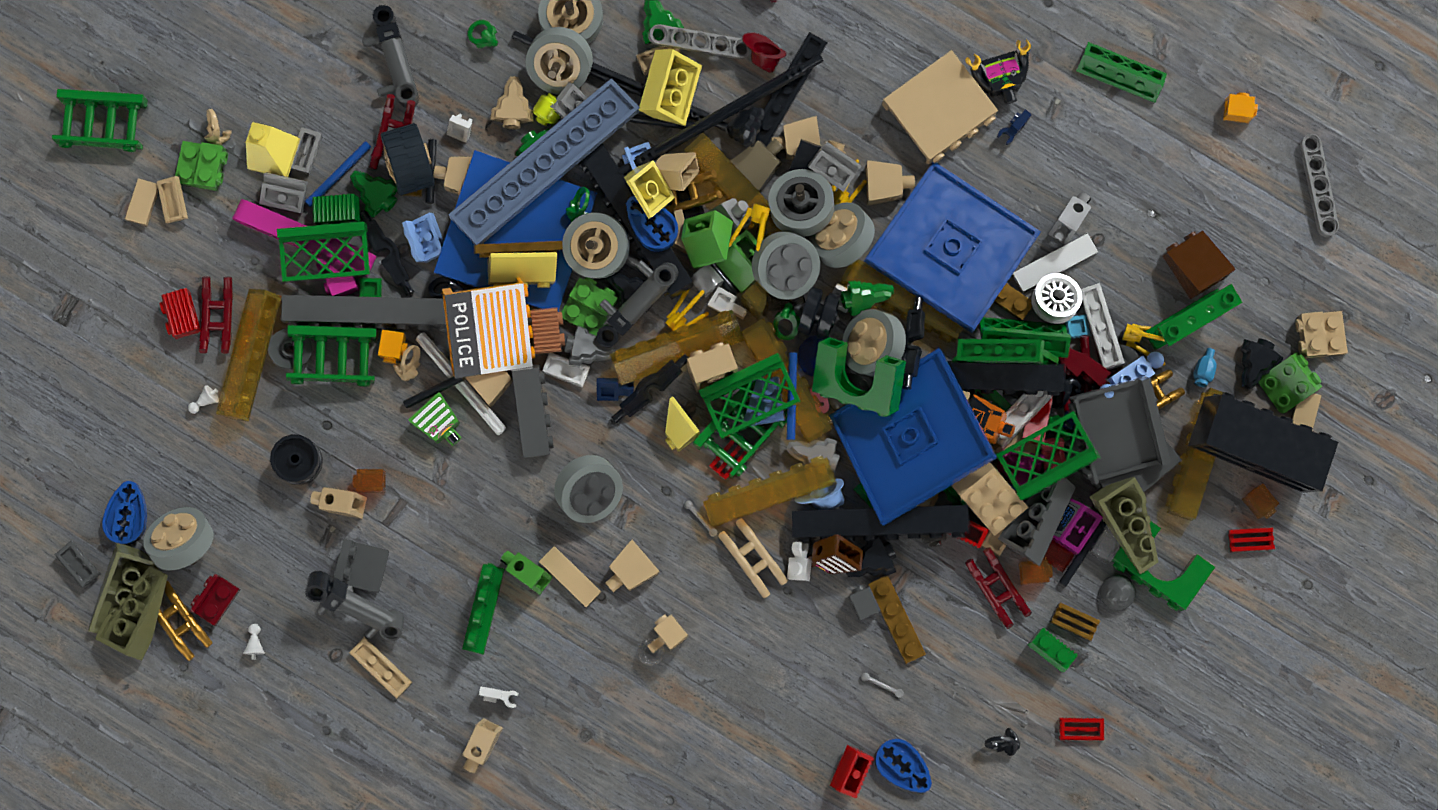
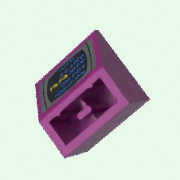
(1076, 526)

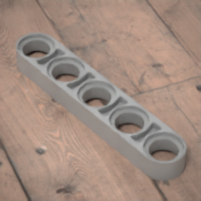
(690, 35)
(1322, 175)

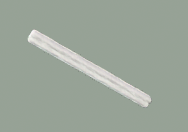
(464, 387)

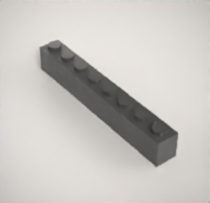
(364, 311)

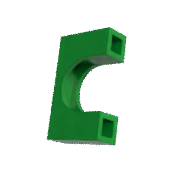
(832, 382)
(1178, 591)

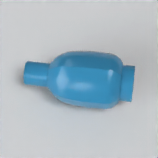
(1205, 369)

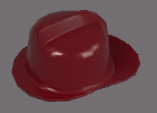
(763, 51)

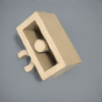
(669, 633)

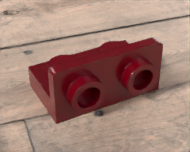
(214, 599)

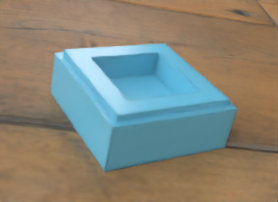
(1077, 326)

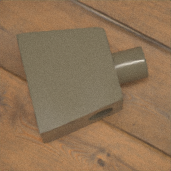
(759, 162)

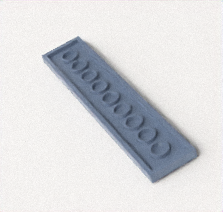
(544, 162)

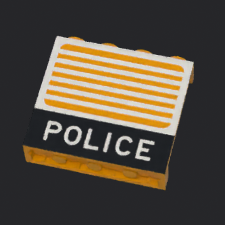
(488, 329)

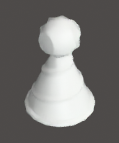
(207, 397)
(253, 646)

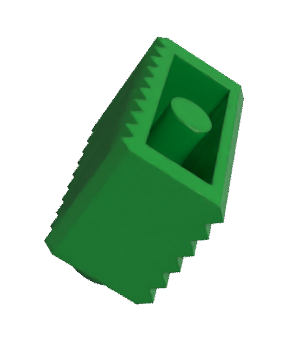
(336, 209)
(1052, 650)

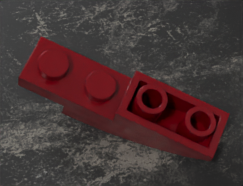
(1092, 371)

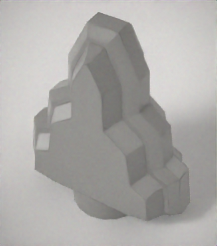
(805, 451)

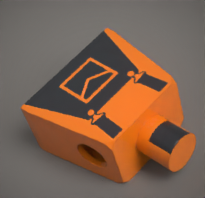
(991, 419)

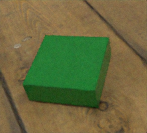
(370, 287)

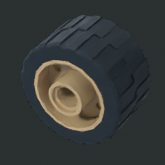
(407, 159)

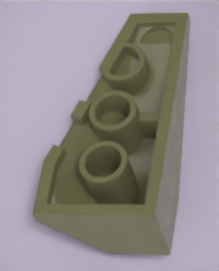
(1126, 516)
(123, 571)
(134, 621)

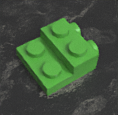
(201, 165)
(583, 305)

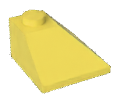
(270, 149)
(649, 188)
(679, 427)

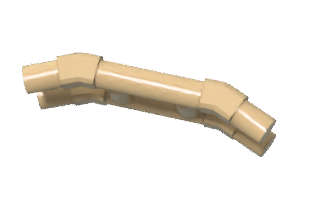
(739, 554)

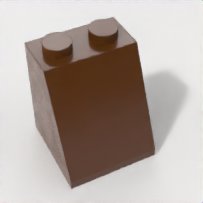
(1197, 263)

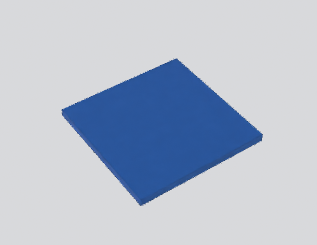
(538, 222)
(952, 246)
(918, 447)

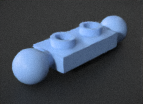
(1137, 369)

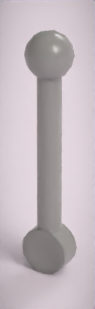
(712, 531)
(866, 677)

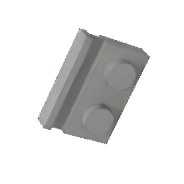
(568, 100)
(834, 166)
(283, 192)

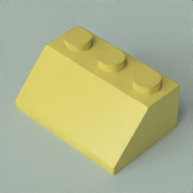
(670, 87)
(530, 267)

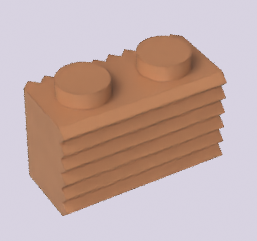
(547, 331)

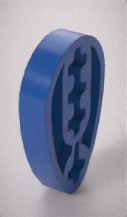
(645, 233)
(113, 515)
(908, 754)

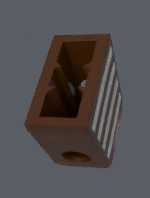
(836, 555)

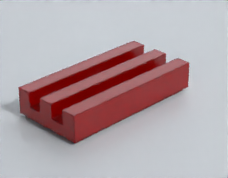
(719, 470)
(1270, 538)
(1100, 729)

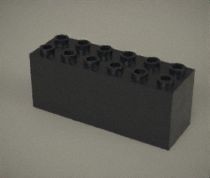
(1263, 442)

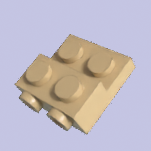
(1321, 334)

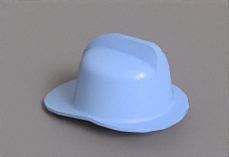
(825, 498)

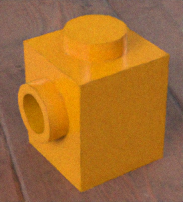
(1240, 107)
(392, 346)

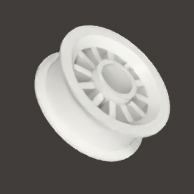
(1066, 290)

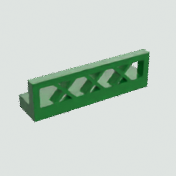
(1121, 73)

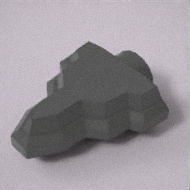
(585, 348)

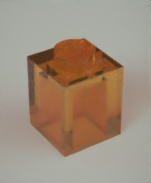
(370, 481)
(1261, 502)
(1034, 574)

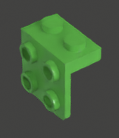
(1290, 382)

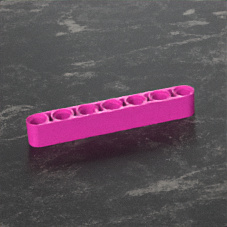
(269, 221)

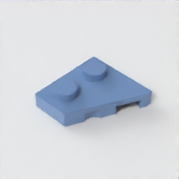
(766, 404)

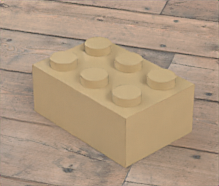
(711, 365)
(990, 498)

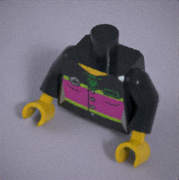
(1002, 73)

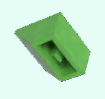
(707, 238)
(739, 261)

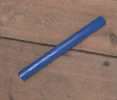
(339, 172)
(791, 412)

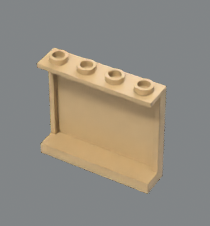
(941, 107)

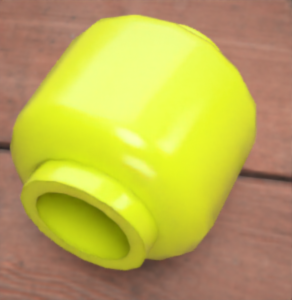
(544, 112)

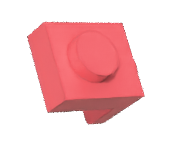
(1047, 451)

